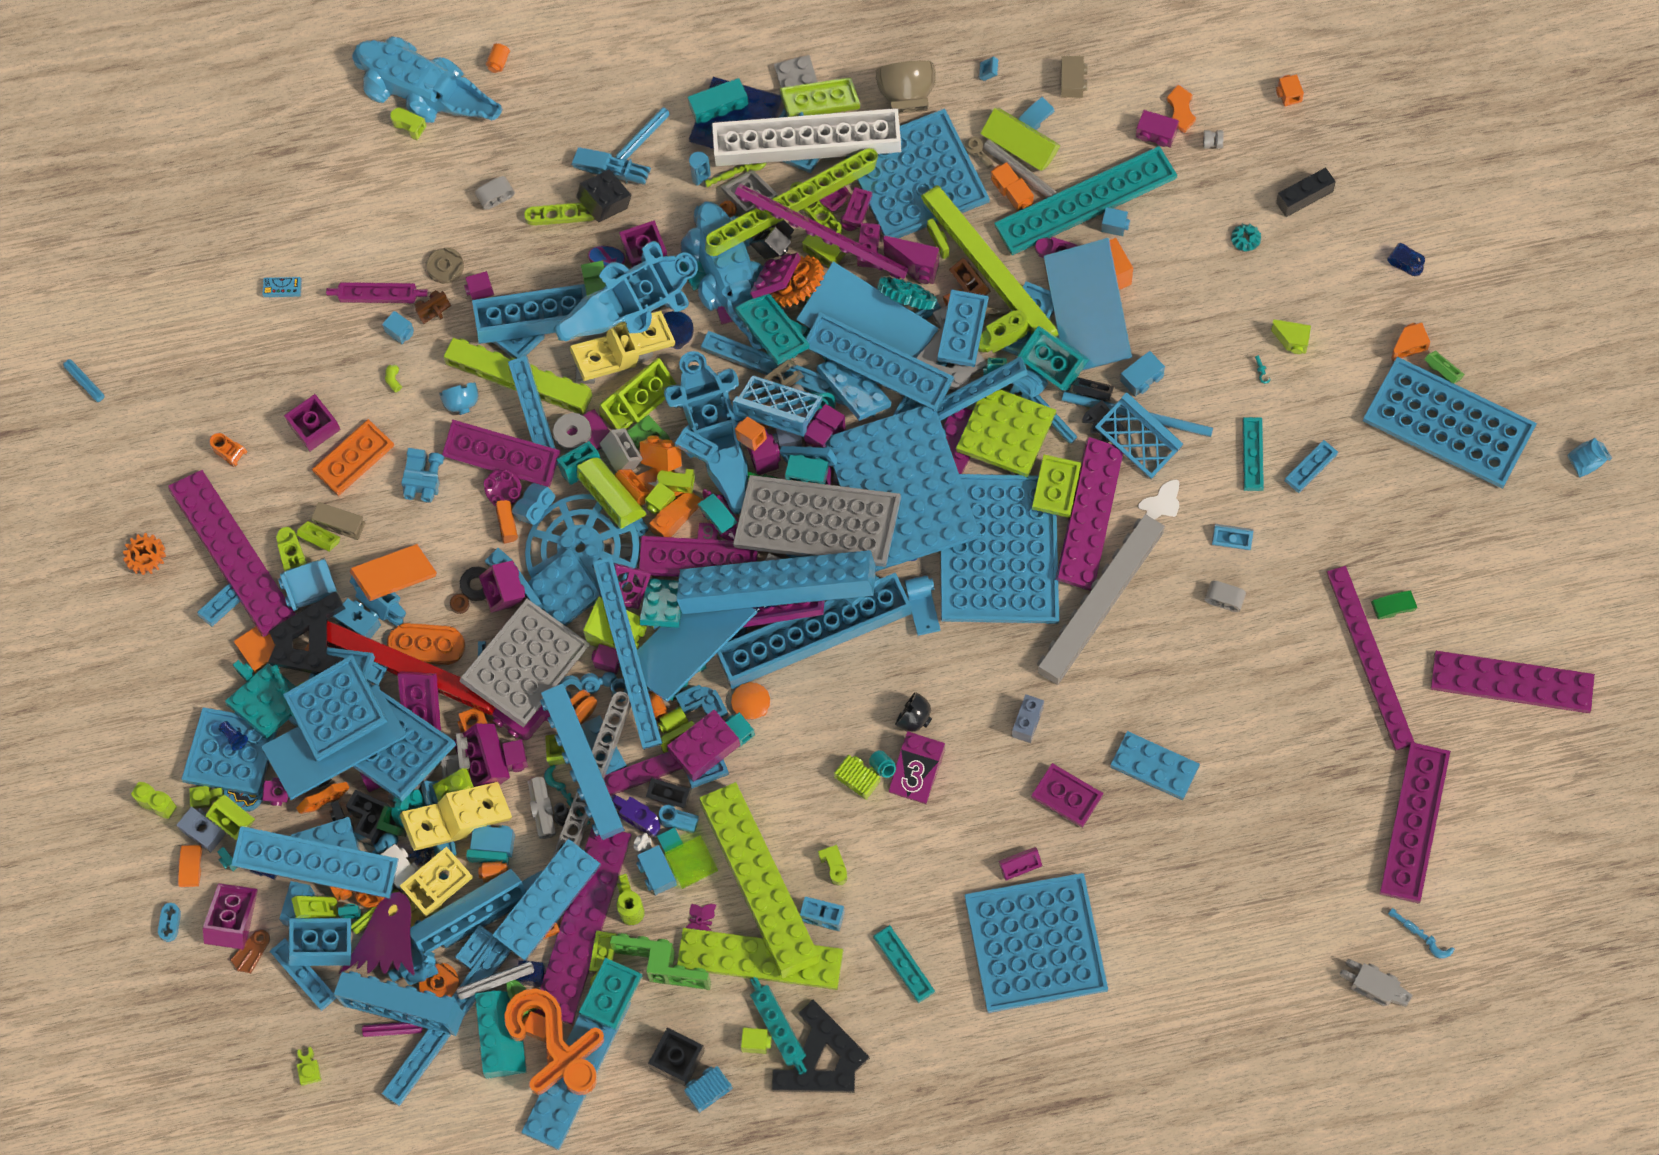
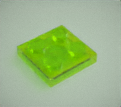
(691, 862)

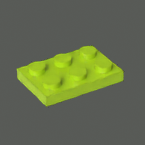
(1056, 486)

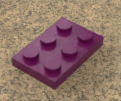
(775, 275)
(420, 695)
(1067, 795)

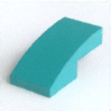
(717, 513)

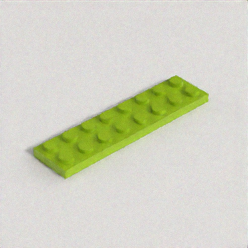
(751, 958)

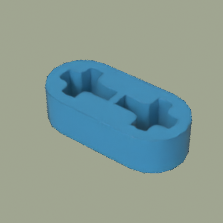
(164, 922)

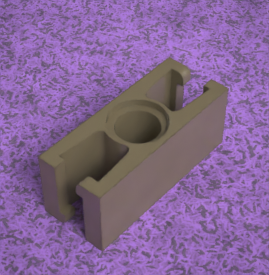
(779, 372)
(338, 520)

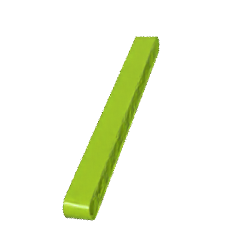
(795, 194)
(985, 259)

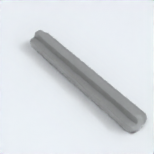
(495, 980)

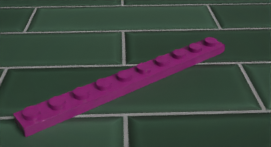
(814, 228)
(1370, 658)

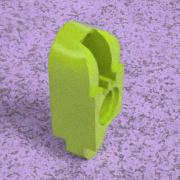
(1012, 325)
(289, 542)

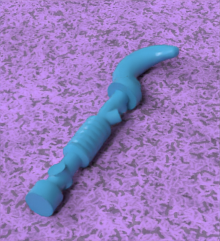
(1430, 940)

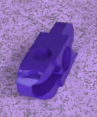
(637, 815)

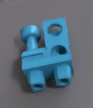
(417, 479)

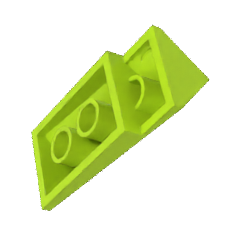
(637, 396)

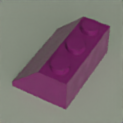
(485, 755)

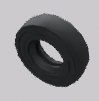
(467, 576)

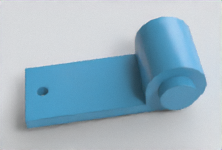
(922, 604)

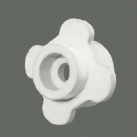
(642, 843)

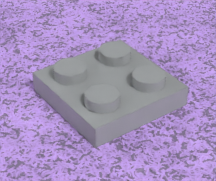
(795, 72)

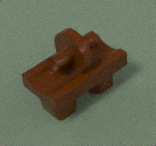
(433, 307)

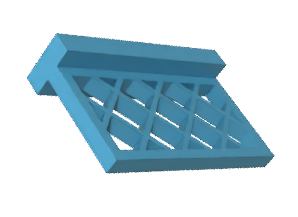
(771, 415)
(1151, 423)

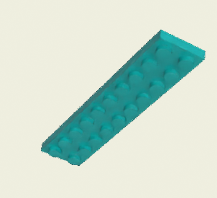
(1085, 200)

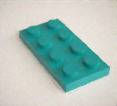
(772, 328)

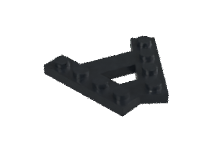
(315, 621)
(823, 1032)

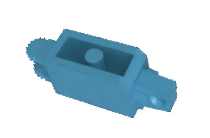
(385, 607)

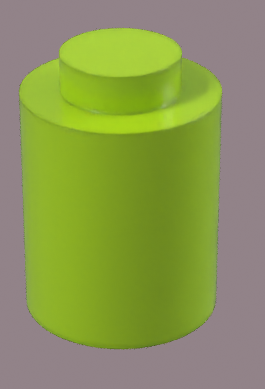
(672, 720)

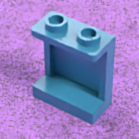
(307, 583)

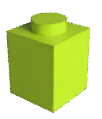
(659, 498)
(755, 1041)

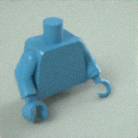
(423, 966)

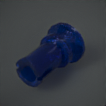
(234, 737)

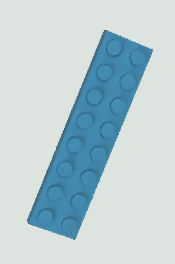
(879, 362)
(315, 862)
(558, 1106)

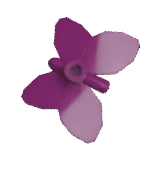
(701, 916)

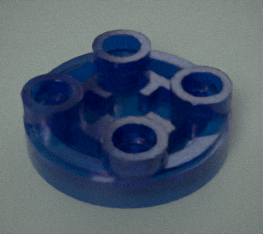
(680, 327)

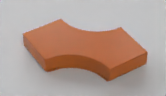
(1180, 100)
(330, 794)

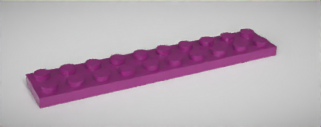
(231, 551)
(585, 915)

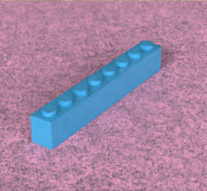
(582, 761)

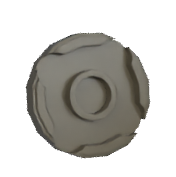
(445, 265)

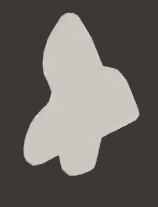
(1164, 503)

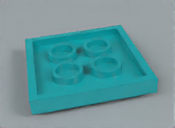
(261, 702)

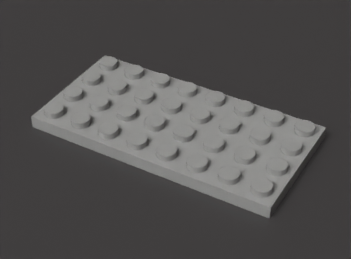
(816, 519)

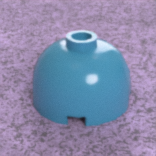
(460, 398)

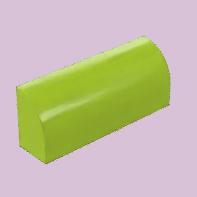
(1020, 139)
(609, 492)

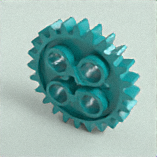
(907, 293)

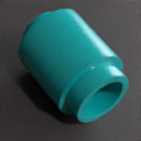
(882, 764)

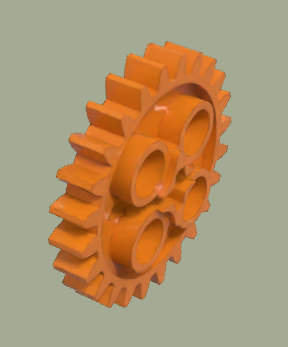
(802, 283)

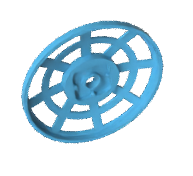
(581, 534)

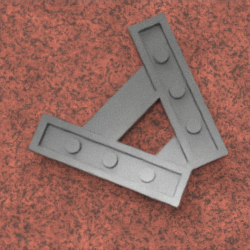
(960, 372)

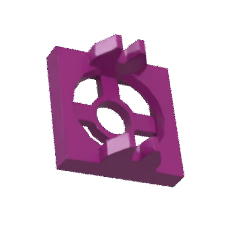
(639, 590)

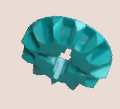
(1241, 243)

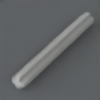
(1019, 169)

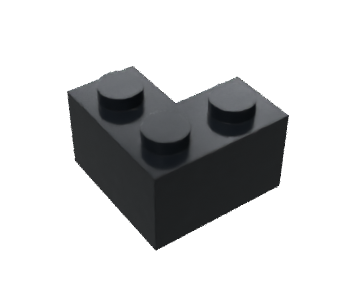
(773, 240)
(369, 812)

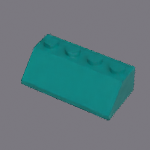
(499, 1051)

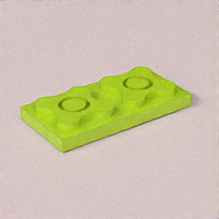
(820, 97)

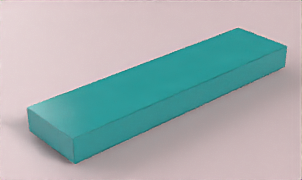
(1253, 454)
(904, 964)

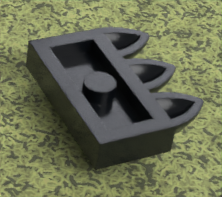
(1096, 414)

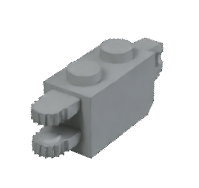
(1376, 985)

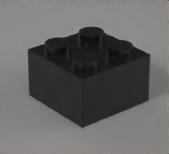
(603, 195)
(676, 1057)

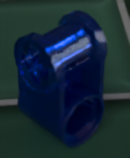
(1406, 259)

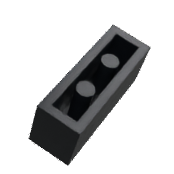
(1305, 192)

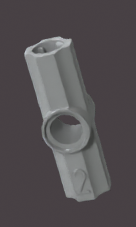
(541, 808)

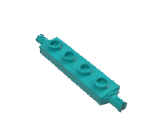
(778, 1025)

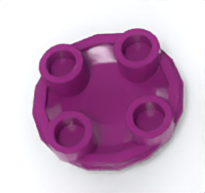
(502, 485)

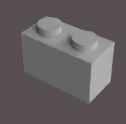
(621, 450)

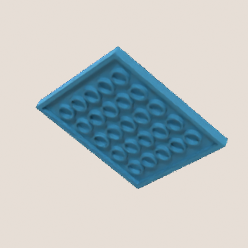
(928, 158)
(1036, 943)

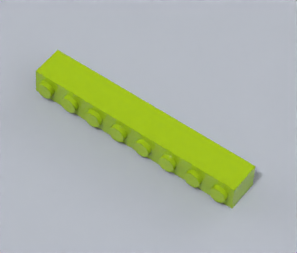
(495, 368)

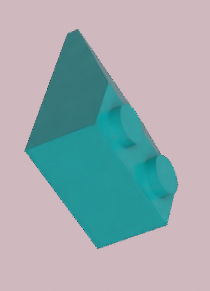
(1053, 358)

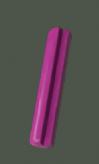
(390, 1029)

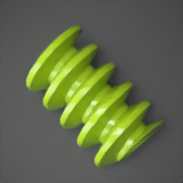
(630, 908)

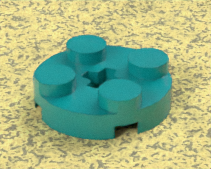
(412, 801)

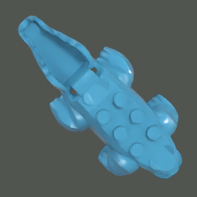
(399, 70)
(723, 272)
(631, 294)
(711, 416)

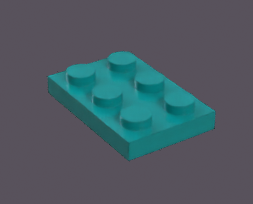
(660, 604)
(610, 994)

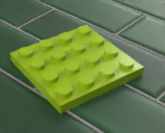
(1006, 431)

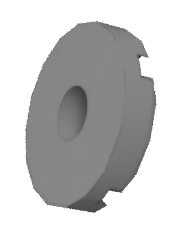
(570, 421)

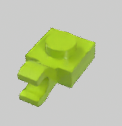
(202, 796)

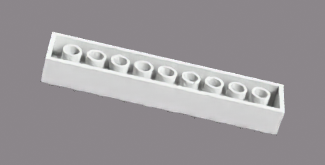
(806, 137)

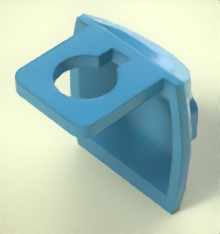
(1030, 385)
(1588, 457)

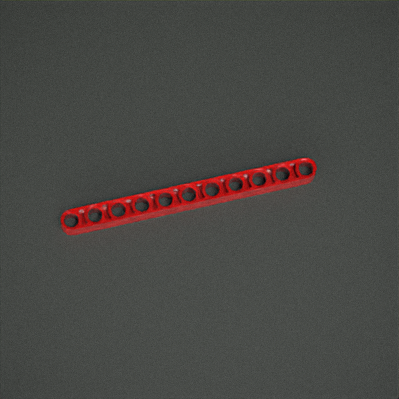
(397, 662)

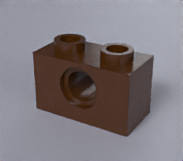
(969, 278)

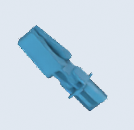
(598, 162)

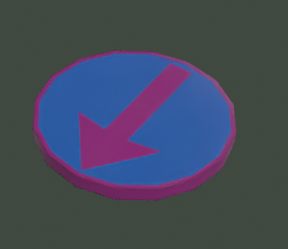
(606, 254)

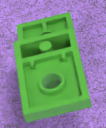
(661, 961)

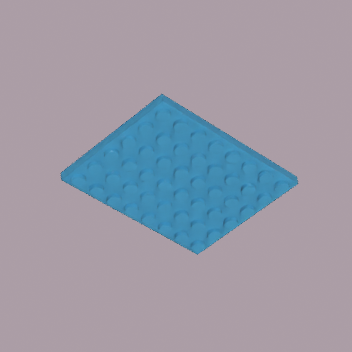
(913, 459)
(1013, 564)

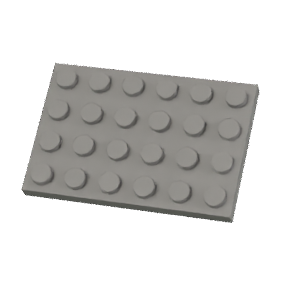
(523, 661)

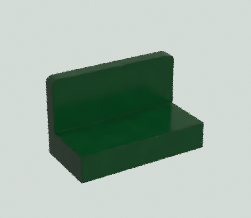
(387, 823)

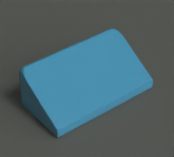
(1232, 536)

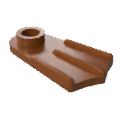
(247, 959)

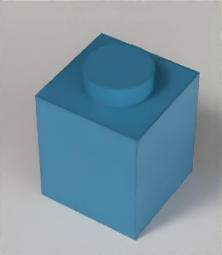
(1115, 221)
(398, 327)

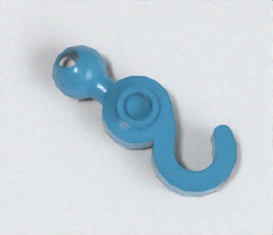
(589, 682)

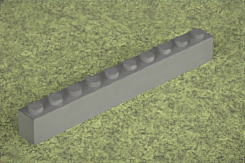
(1101, 599)

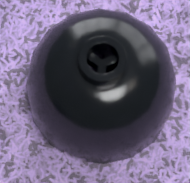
(915, 714)

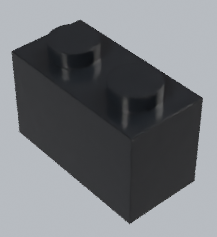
(668, 792)

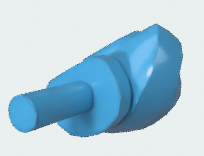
(385, 842)

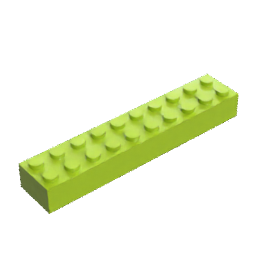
(759, 880)

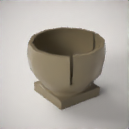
(907, 84)

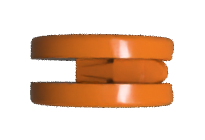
(583, 705)

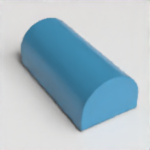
(699, 167)

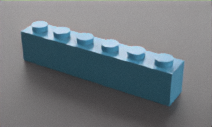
(467, 912)

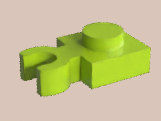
(624, 884)
(309, 1069)

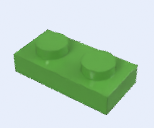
(1442, 365)

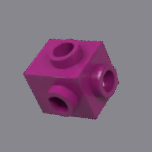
(269, 795)

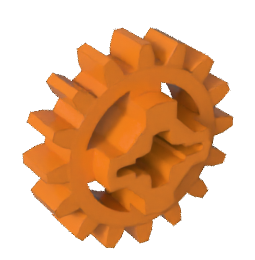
(142, 546)

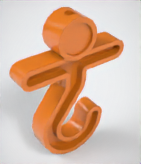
(562, 1059)

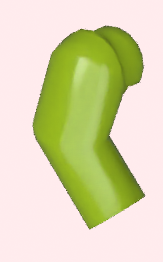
(390, 375)

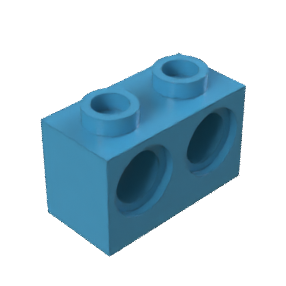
(822, 913)

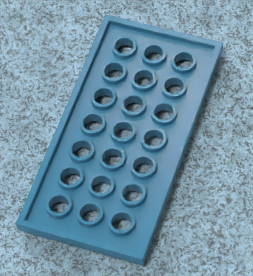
(1445, 450)

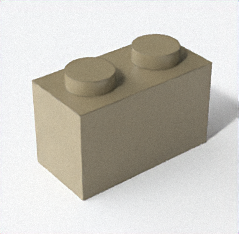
(1072, 76)

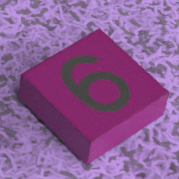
(707, 531)

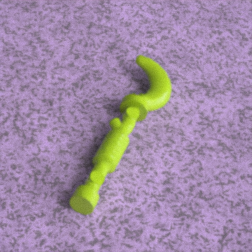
(726, 175)

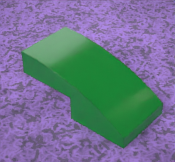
(1394, 604)

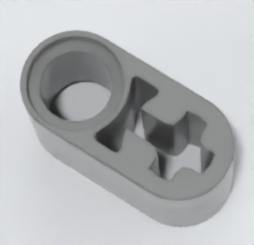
(494, 192)
(1225, 596)

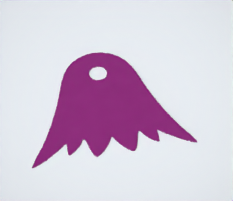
(386, 937)

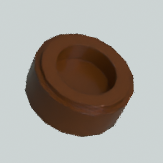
(459, 603)

